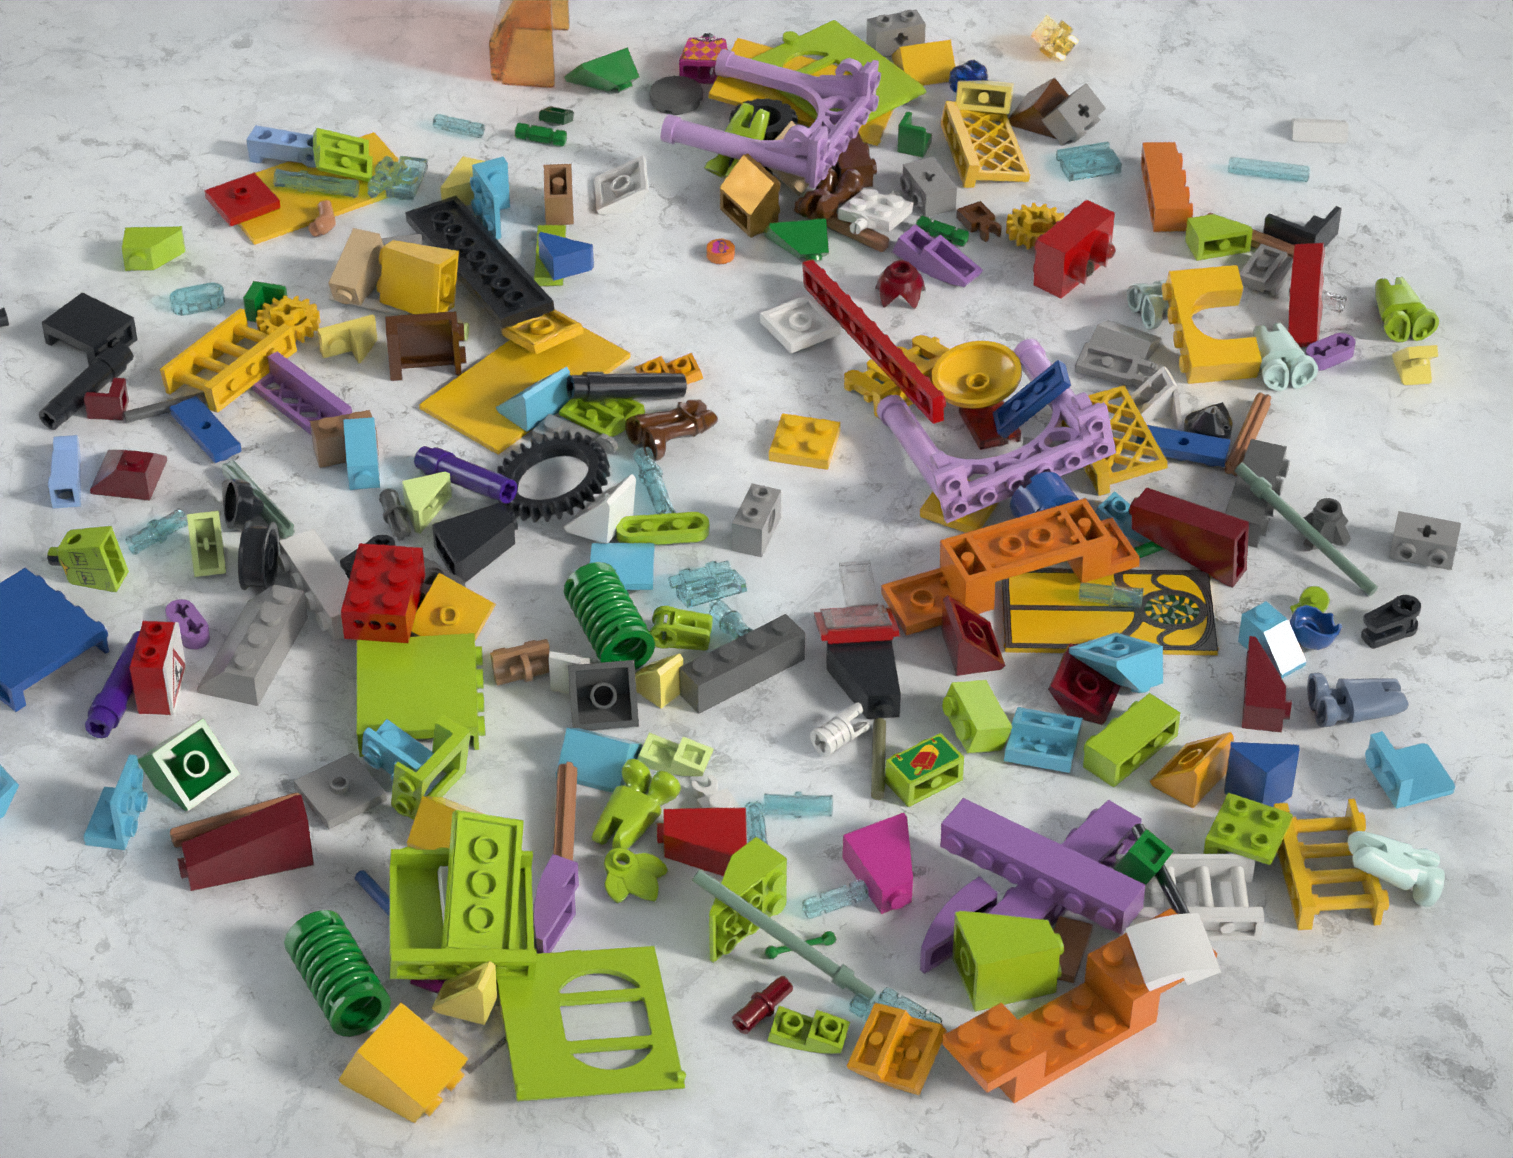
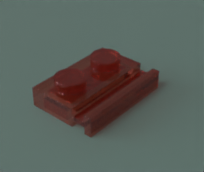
(983, 427)

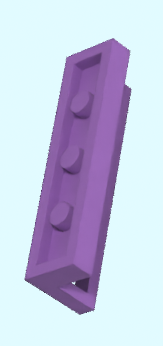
(298, 385)

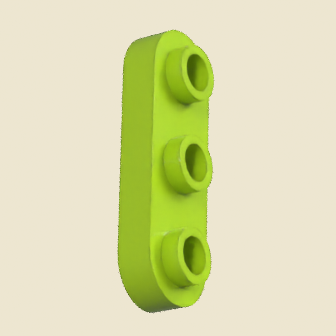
(663, 528)

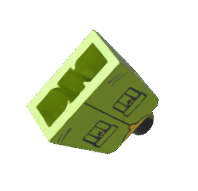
(91, 558)

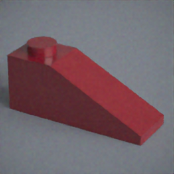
(1264, 692)

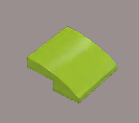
(342, 154)
(602, 417)

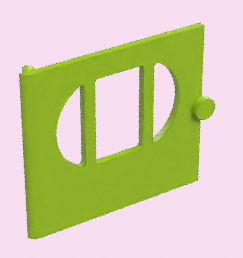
(836, 44)
(536, 1035)

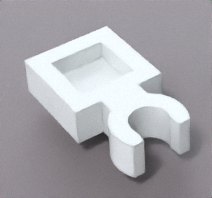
(710, 796)

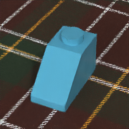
(361, 453)
(1275, 637)

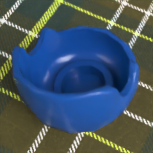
(1314, 628)

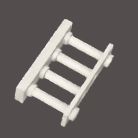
(1220, 923)

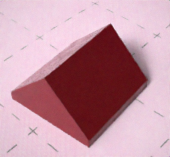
(969, 639)

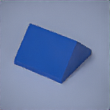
(1261, 771)

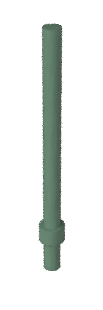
(1262, 489)
(841, 975)

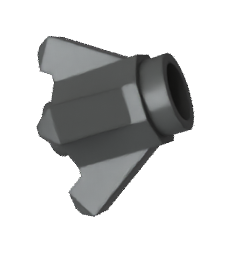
(1329, 522)

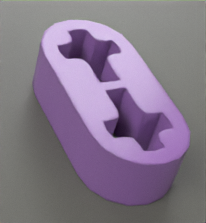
(1331, 350)
(193, 621)

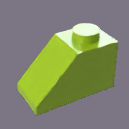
(1217, 236)
(151, 246)

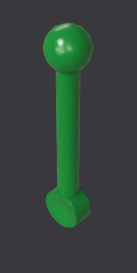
(827, 938)

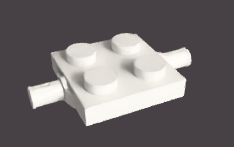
(875, 210)

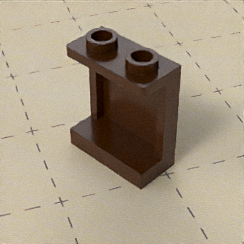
(424, 342)

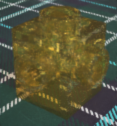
(1058, 42)

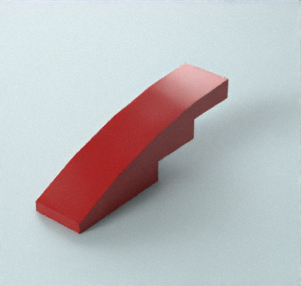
(1306, 293)

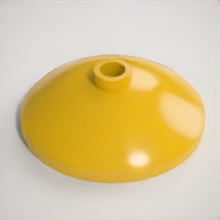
(977, 374)

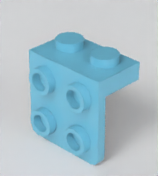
(1407, 773)

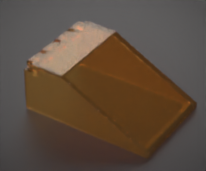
(523, 41)

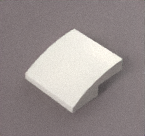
(1173, 950)

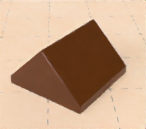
(1036, 106)

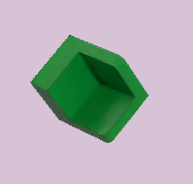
(911, 138)
(258, 295)
(1144, 858)

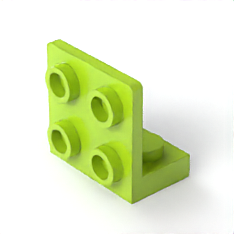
(1247, 829)

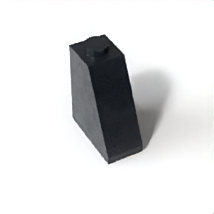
(474, 539)
(867, 676)

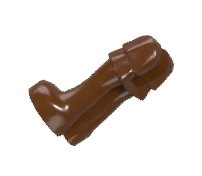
(831, 193)
(658, 428)

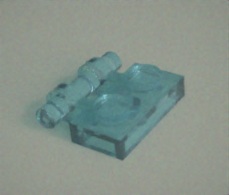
(404, 179)
(707, 583)

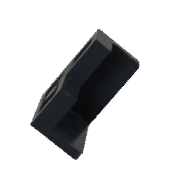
(1315, 230)

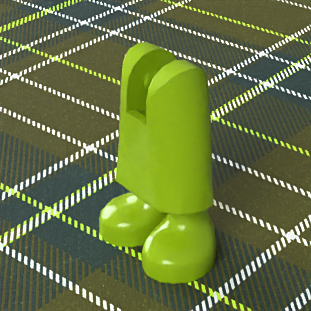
(739, 125)
(1403, 311)
(631, 808)

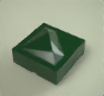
(556, 116)

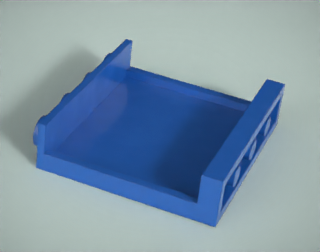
(39, 634)

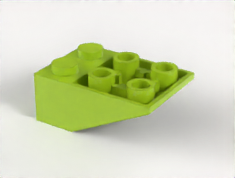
(758, 877)

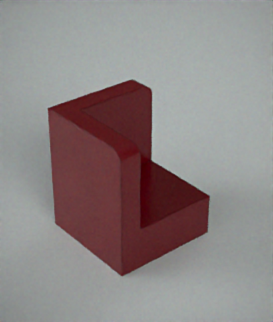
(108, 405)

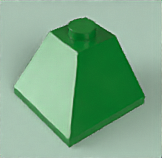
(606, 72)
(800, 238)
(189, 765)

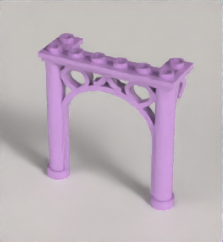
(803, 150)
(1087, 437)

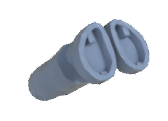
(1354, 699)

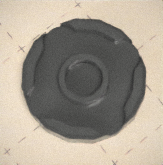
(676, 94)

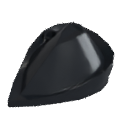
(1210, 421)
(239, 503)

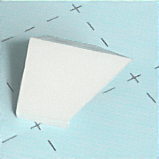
(1159, 401)

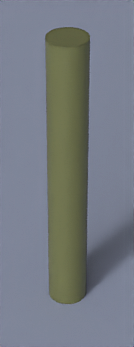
(878, 759)

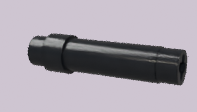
(104, 368)
(601, 386)

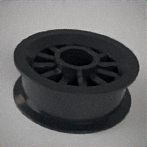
(258, 555)

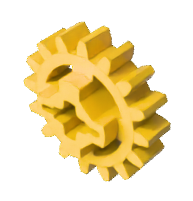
(1030, 223)
(300, 315)

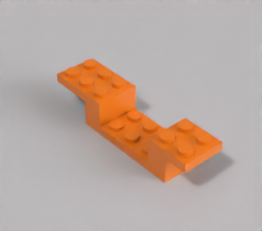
(1008, 549)
(1064, 1032)

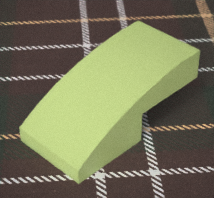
(681, 759)

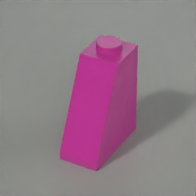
(883, 861)

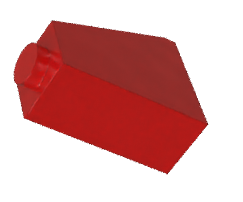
(703, 836)

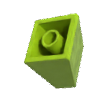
(1005, 957)

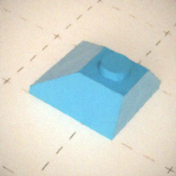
(1123, 660)

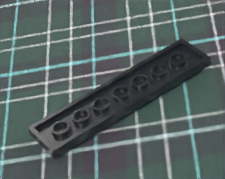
(483, 262)

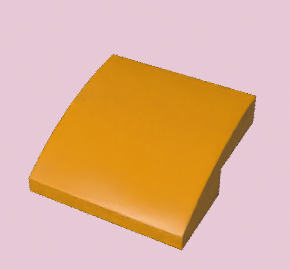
(896, 1048)

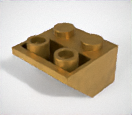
(750, 196)

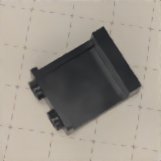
(89, 326)

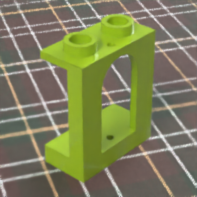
(449, 756)

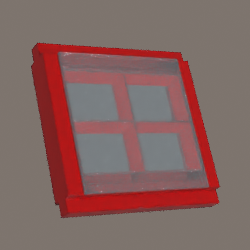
(856, 624)

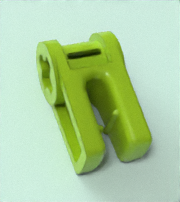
(683, 628)

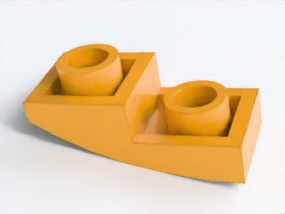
(684, 364)

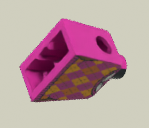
(700, 57)

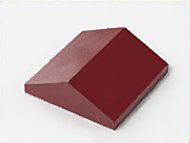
(1082, 690)

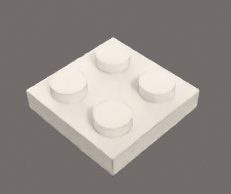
(800, 323)

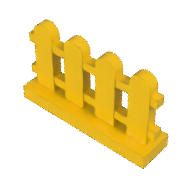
(875, 391)

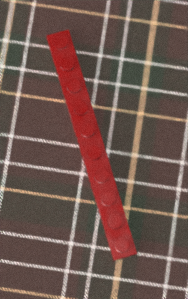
(874, 342)

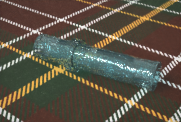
(308, 182)
(651, 476)

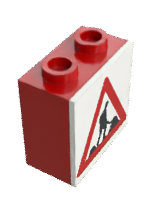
(158, 667)

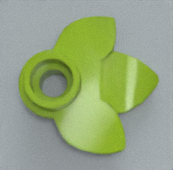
(636, 877)

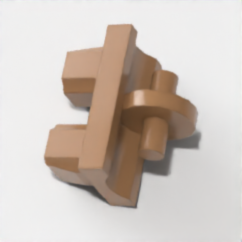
(520, 662)

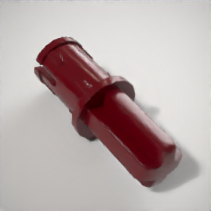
(761, 1005)

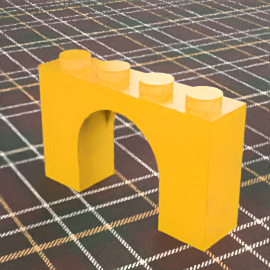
(1201, 356)

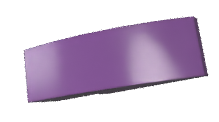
(936, 257)
(555, 902)
(938, 942)

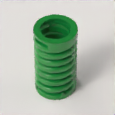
(608, 615)
(337, 973)

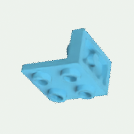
(491, 192)
(393, 745)
(118, 810)

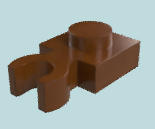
(979, 218)

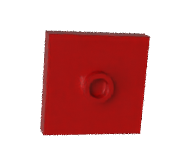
(242, 199)

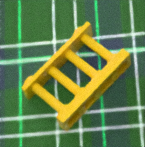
(233, 378)
(1300, 879)

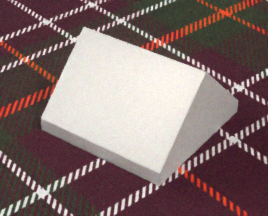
(602, 516)

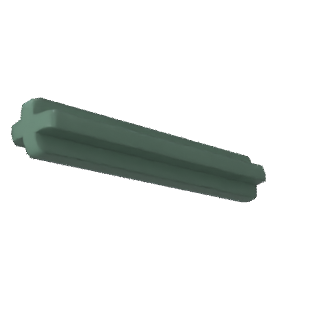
(270, 512)

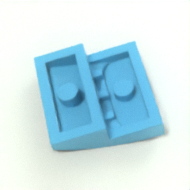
(631, 561)
(1043, 739)

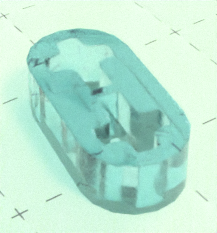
(197, 298)

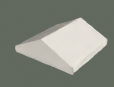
(622, 187)

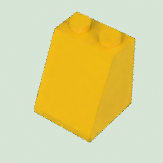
(417, 277)
(405, 1066)

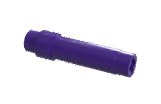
(466, 474)
(111, 702)

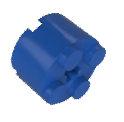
(1043, 493)

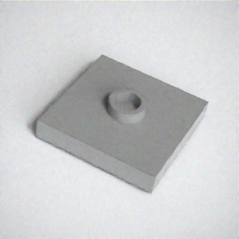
(340, 790)

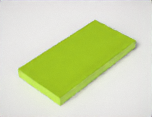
(482, 882)

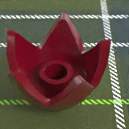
(902, 280)

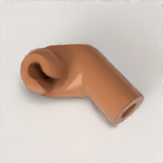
(325, 221)

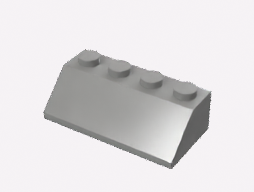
(256, 646)

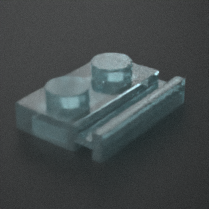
(1088, 161)

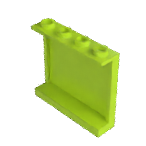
(419, 684)
(418, 923)

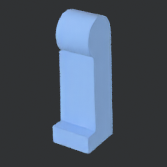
(280, 145)
(65, 471)

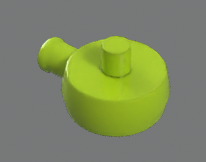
(1315, 597)

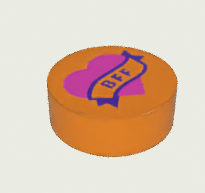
(720, 251)

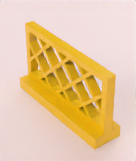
(964, 147)
(1100, 471)

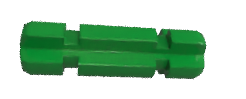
(540, 134)
(937, 228)

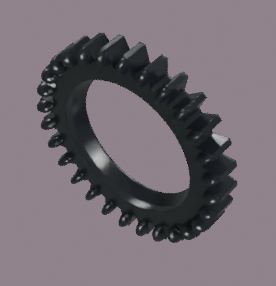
(581, 448)

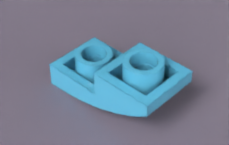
(1118, 508)

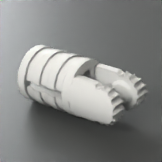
(838, 731)

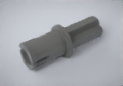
(394, 513)

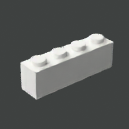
(318, 575)

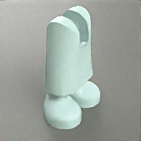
(1149, 301)
(1283, 359)
(1399, 865)

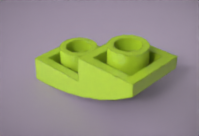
(813, 1034)

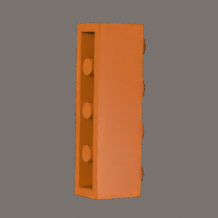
(1165, 186)

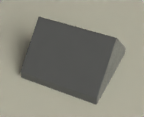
(603, 695)

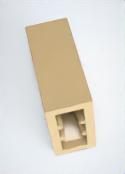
(357, 268)

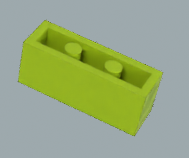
(1131, 739)

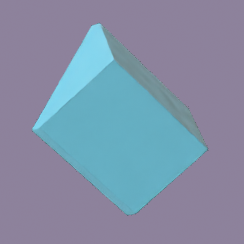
(537, 401)
(597, 757)

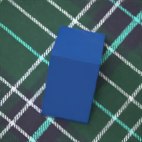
(564, 256)

